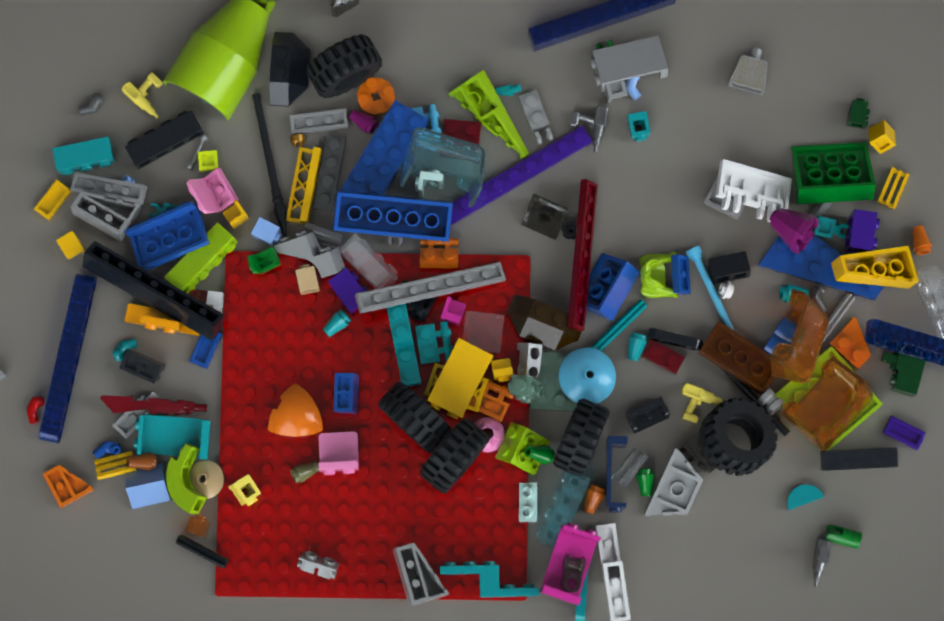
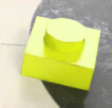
(208, 160)

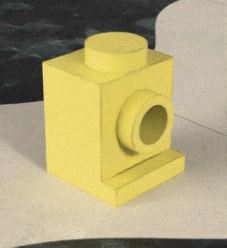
(248, 484)

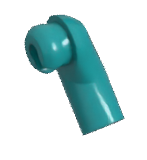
(121, 348)

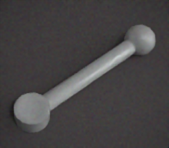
(203, 138)

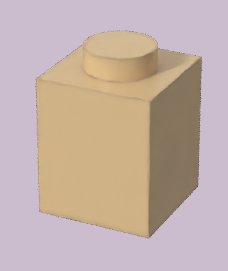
(307, 279)

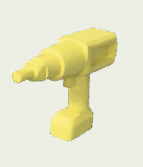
(138, 95)
(697, 396)

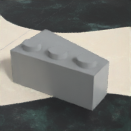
(106, 214)
(417, 576)

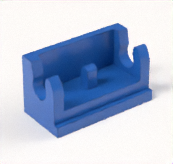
(346, 393)

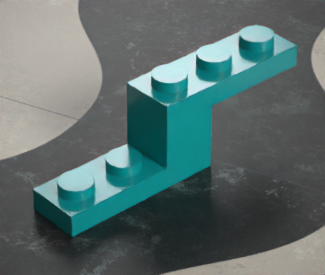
(404, 345)
(489, 579)

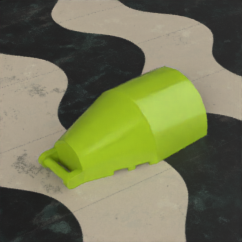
(223, 54)

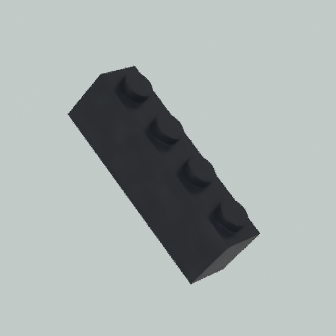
(164, 139)

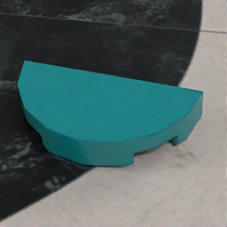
(803, 495)

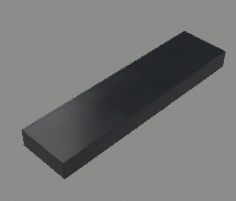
(859, 458)

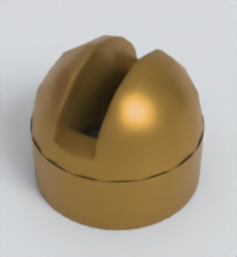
(299, 138)

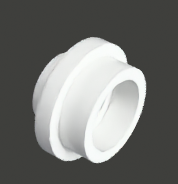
(726, 290)

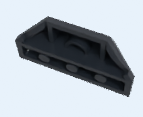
(288, 69)

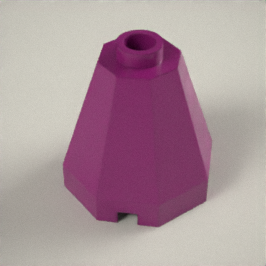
(794, 228)

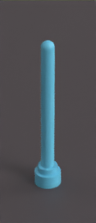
(695, 255)

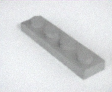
(109, 188)

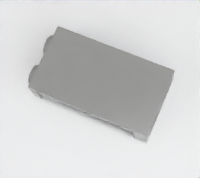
(628, 61)

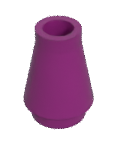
(365, 122)

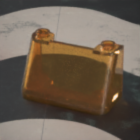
(798, 360)
(829, 404)

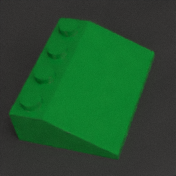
(832, 173)

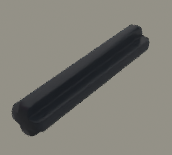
(202, 551)

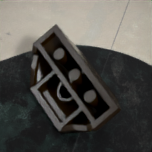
(541, 323)

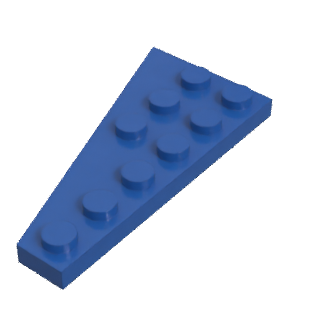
(814, 266)

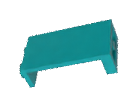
(169, 434)

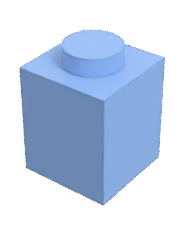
(266, 232)

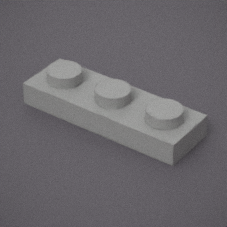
(319, 121)

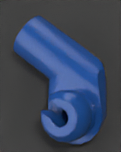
(107, 447)

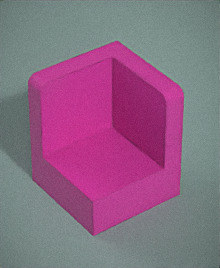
(453, 311)

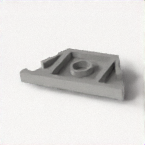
(675, 488)

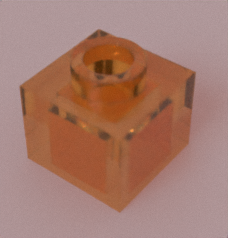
(198, 526)

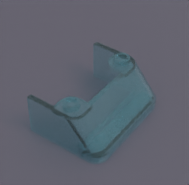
(448, 156)

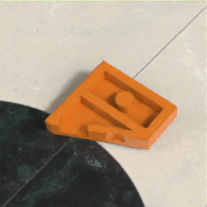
(851, 344)
(65, 485)

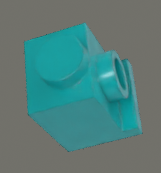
(638, 119)

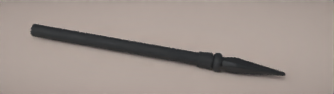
(279, 207)

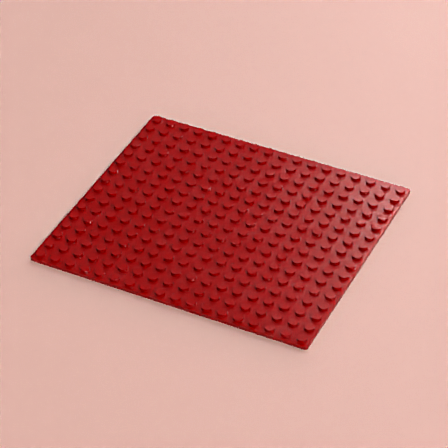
(360, 517)

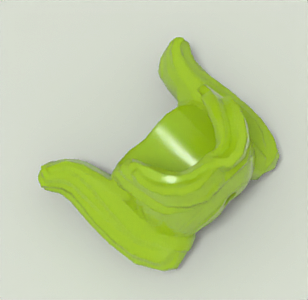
(653, 276)

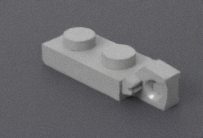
(126, 422)

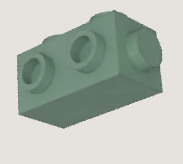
(525, 388)

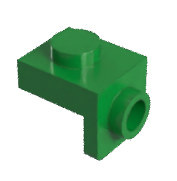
(263, 261)

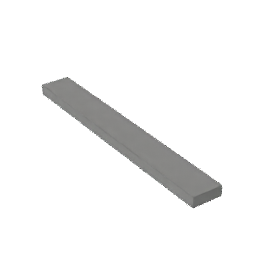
(430, 287)

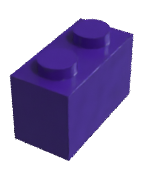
(346, 287)

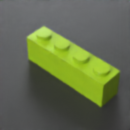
(198, 263)

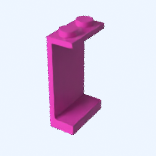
(576, 544)

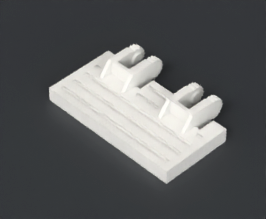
(755, 185)

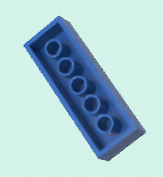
(385, 151)
(392, 215)

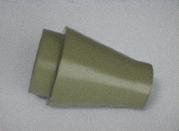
(304, 471)

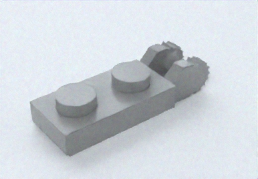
(535, 115)

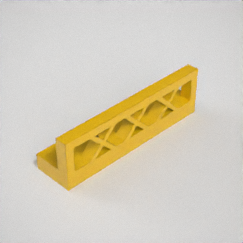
(310, 185)

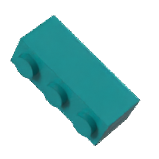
(84, 156)

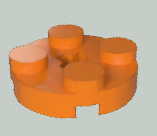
(370, 87)

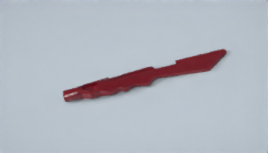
(154, 405)

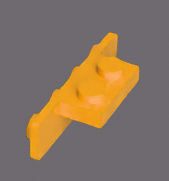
(153, 319)

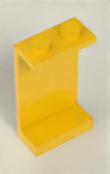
(459, 378)

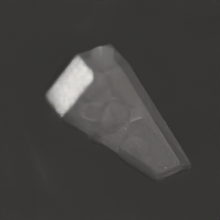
(932, 294)

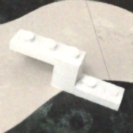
(613, 573)

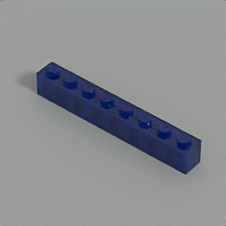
(590, 20)

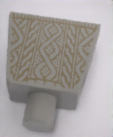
(750, 73)

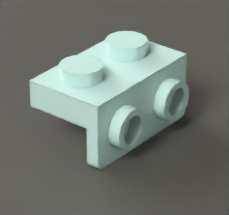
(429, 179)

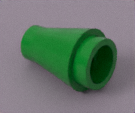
(542, 454)
(645, 481)

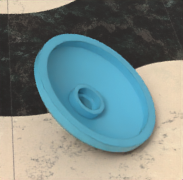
(575, 382)

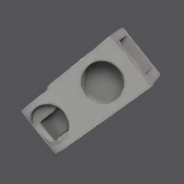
(529, 359)

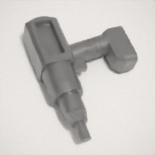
(597, 122)
(821, 557)

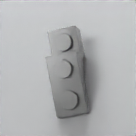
(307, 247)

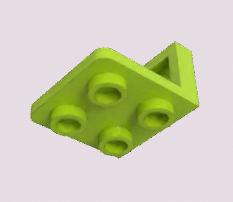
(514, 445)

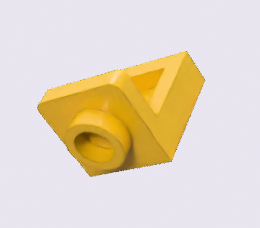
(502, 370)

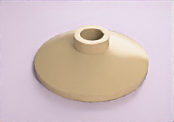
(214, 478)

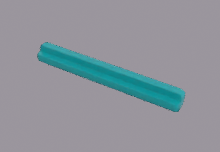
(620, 325)

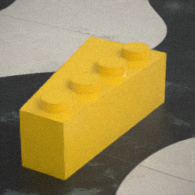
(879, 267)

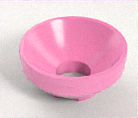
(498, 433)

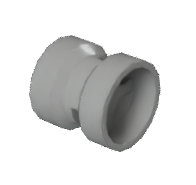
(770, 402)

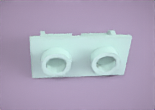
(528, 502)

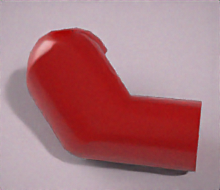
(32, 408)

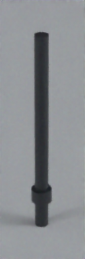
(751, 396)

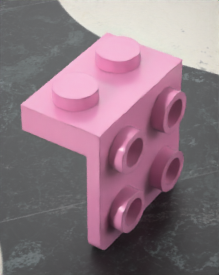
(212, 192)
(338, 452)

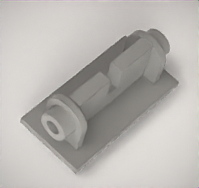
(309, 561)

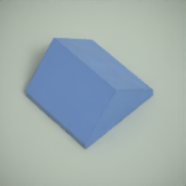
(147, 487)

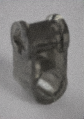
(572, 571)

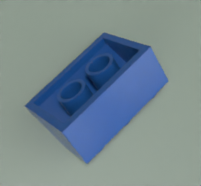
(609, 285)

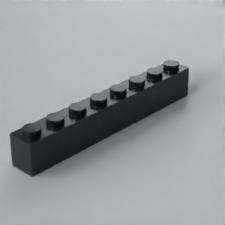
(153, 290)

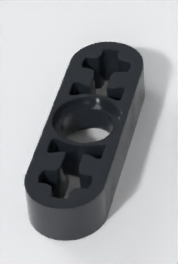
(675, 339)

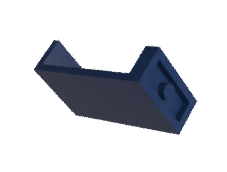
(615, 442)

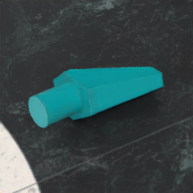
(508, 90)

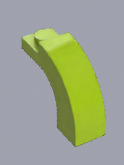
(179, 480)

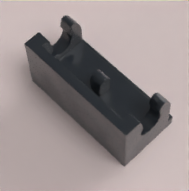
(729, 267)
(142, 366)
(647, 415)

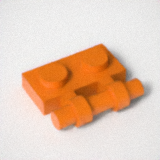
(439, 257)
(492, 406)

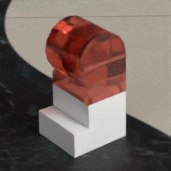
(211, 298)

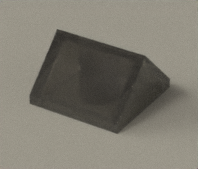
(545, 216)

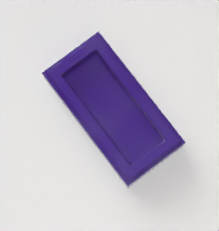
(904, 433)

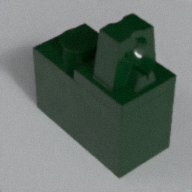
(907, 374)

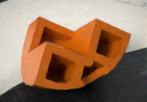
(296, 414)

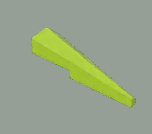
(482, 100)

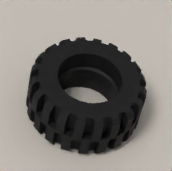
(344, 66)
(414, 416)
(753, 422)
(581, 437)
(454, 455)

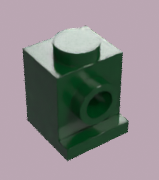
(858, 114)

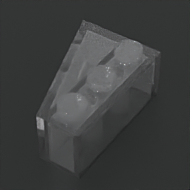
(368, 263)

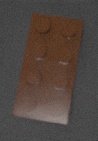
(738, 357)

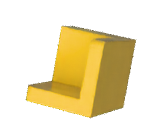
(882, 136)
(235, 215)
(70, 245)

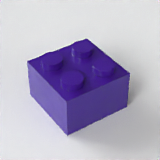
(861, 232)

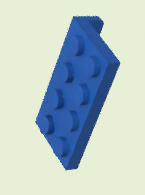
(168, 235)

